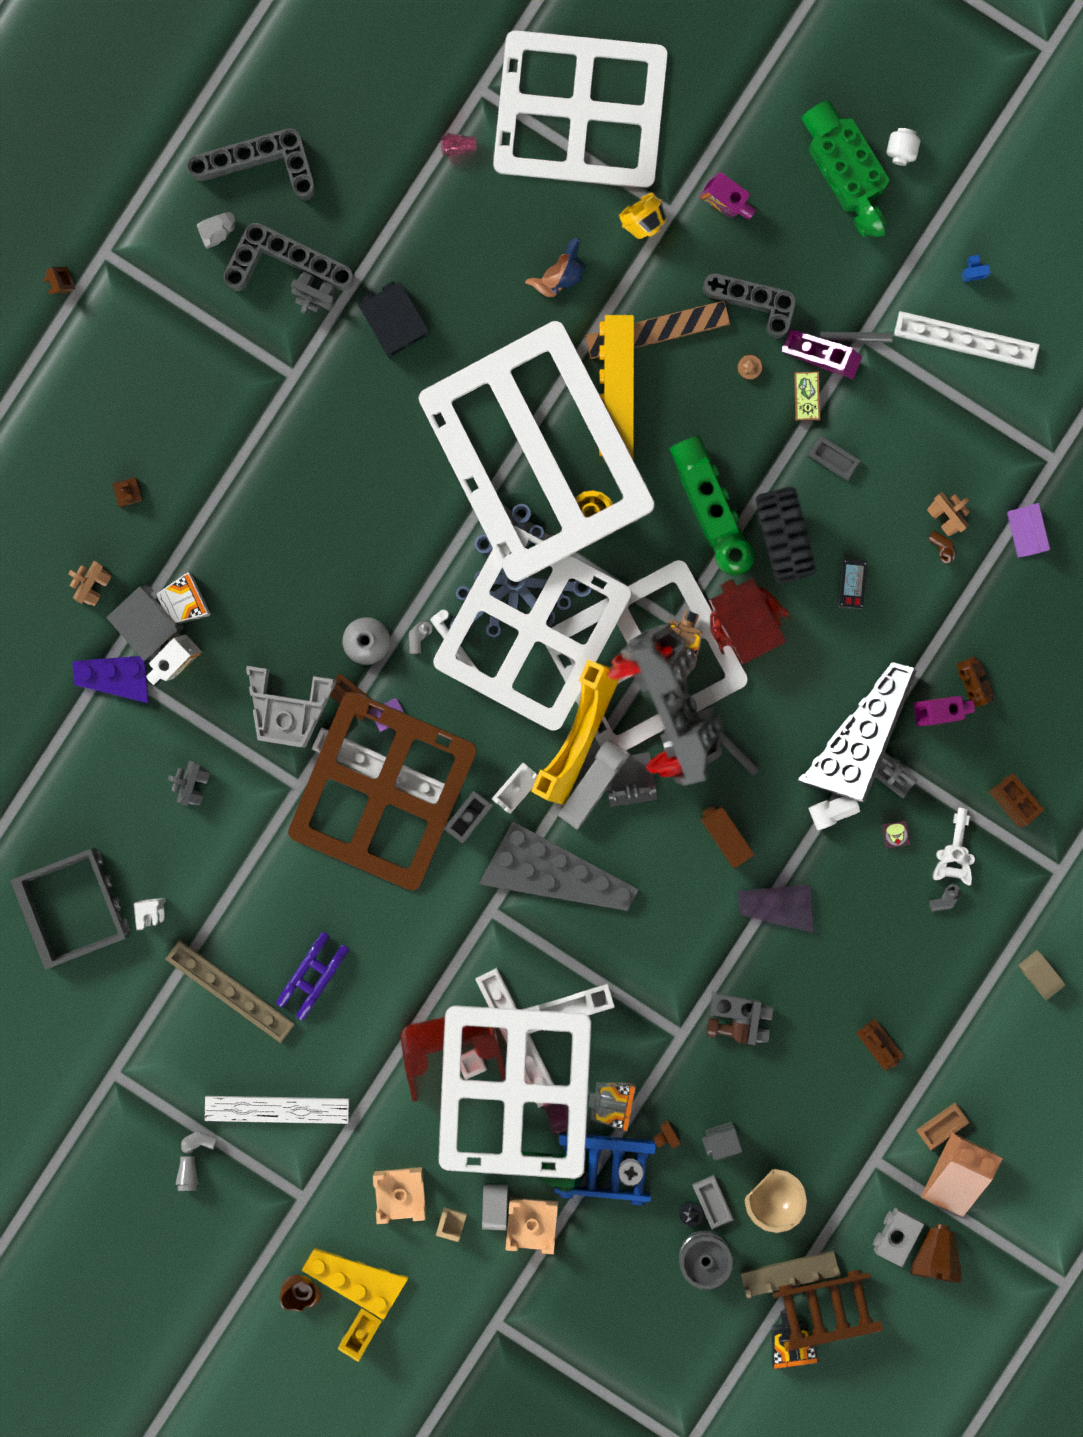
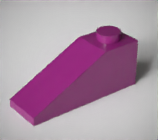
(823, 353)

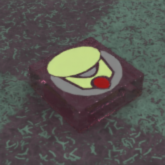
(895, 834)

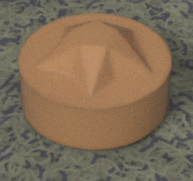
(749, 367)

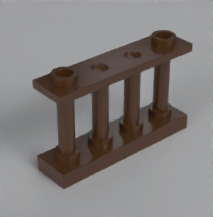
(820, 1334)

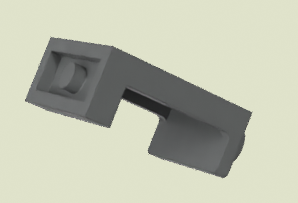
(144, 623)

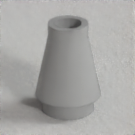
(187, 1175)

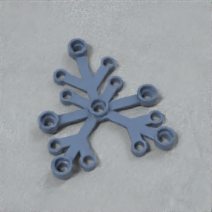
(521, 588)

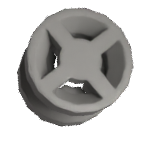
(631, 1167)

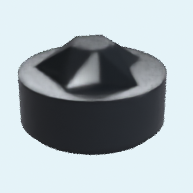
(691, 1214)

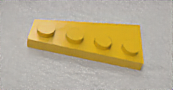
(362, 1284)

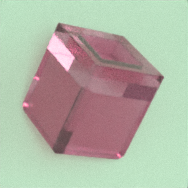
(558, 1116)

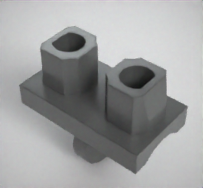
(310, 297)
(192, 774)
(895, 776)

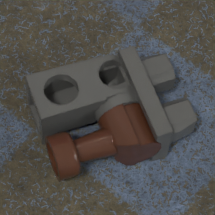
(745, 1018)

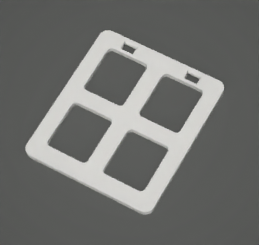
(581, 109)
(679, 573)
(531, 629)
(514, 1090)

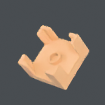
(399, 1194)
(531, 1224)

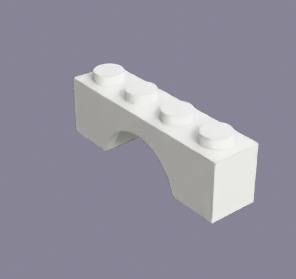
(585, 1002)

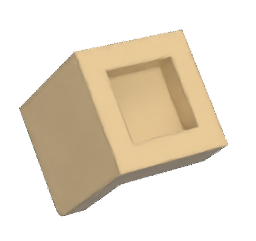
(451, 1224)

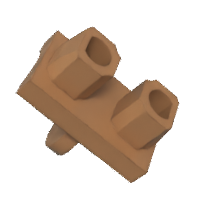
(956, 521)
(84, 592)

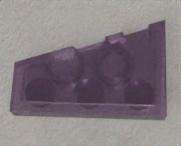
(779, 905)

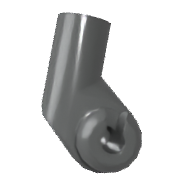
(948, 899)

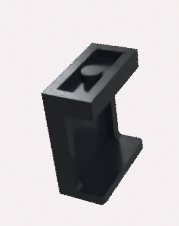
(393, 318)

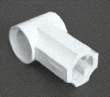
(829, 812)

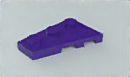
(114, 676)

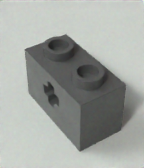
(468, 816)
(721, 1141)

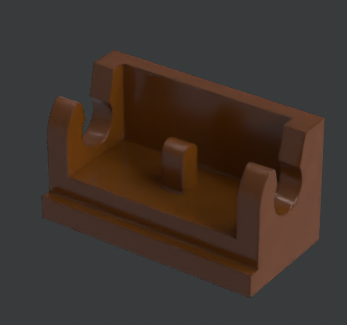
(1016, 800)

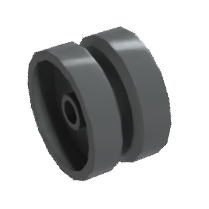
(701, 1245)

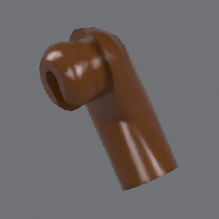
(945, 547)

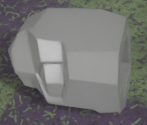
(216, 229)

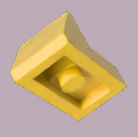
(359, 1334)

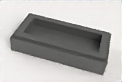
(834, 458)

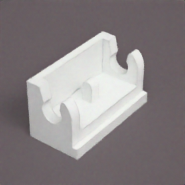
(516, 788)
(147, 910)

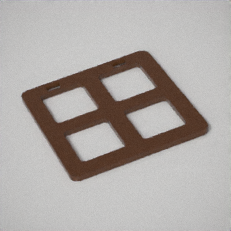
(381, 791)

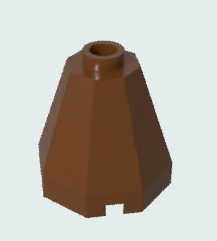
(938, 1256)

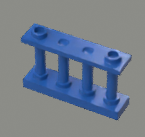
(618, 1147)

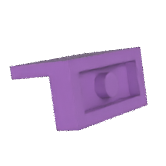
(1028, 530)

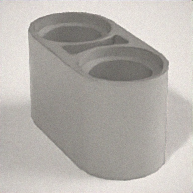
(494, 1207)

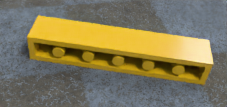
(618, 374)

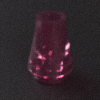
(457, 144)

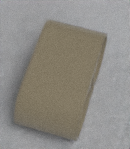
(1041, 975)

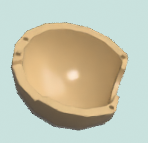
(777, 1202)

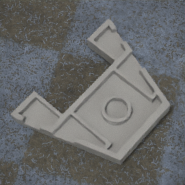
(285, 718)

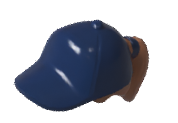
(563, 274)

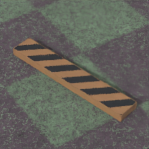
(669, 326)

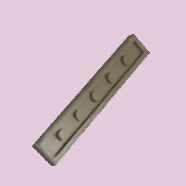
(230, 991)

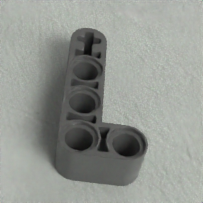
(748, 301)

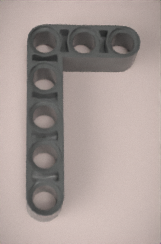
(257, 158)
(285, 255)

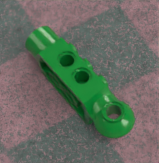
(847, 165)
(721, 532)

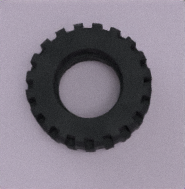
(786, 534)

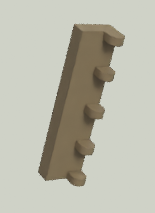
(793, 1272)

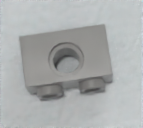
(897, 1250)

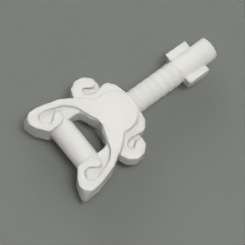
(956, 853)

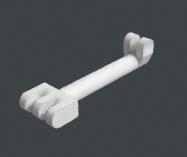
(438, 621)

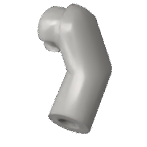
(417, 634)
(197, 1139)

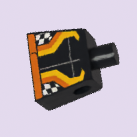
(792, 1358)

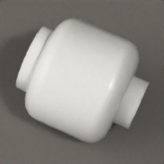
(903, 146)

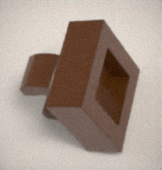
(60, 280)
(127, 492)
(667, 1135)

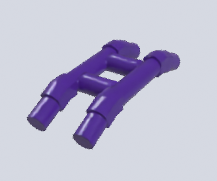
(326, 971)

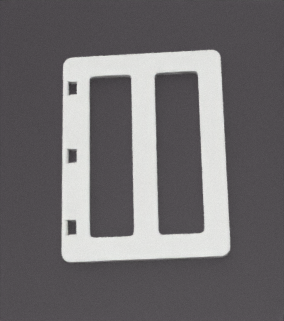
(576, 529)

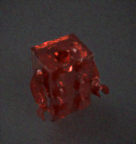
(744, 620)

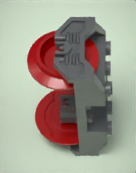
(691, 738)

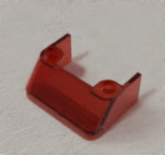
(428, 1037)

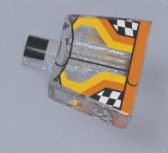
(612, 1104)

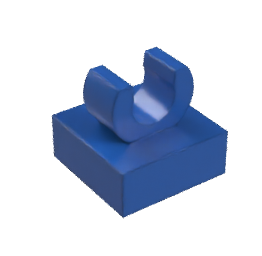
(975, 270)

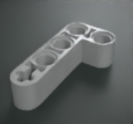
(594, 784)

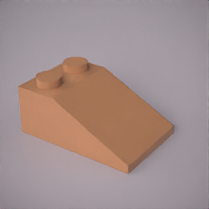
(961, 1175)

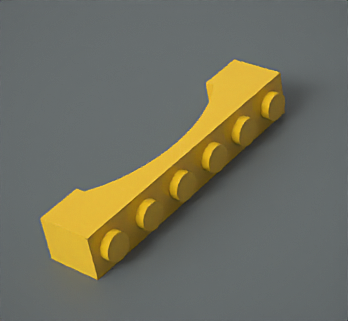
(559, 776)

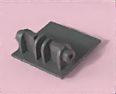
(632, 782)

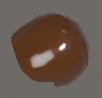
(298, 1293)

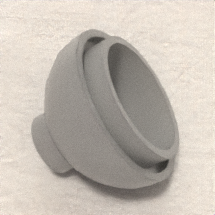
(378, 644)

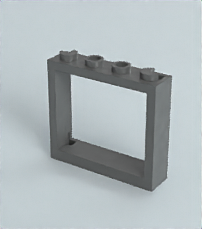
(34, 920)

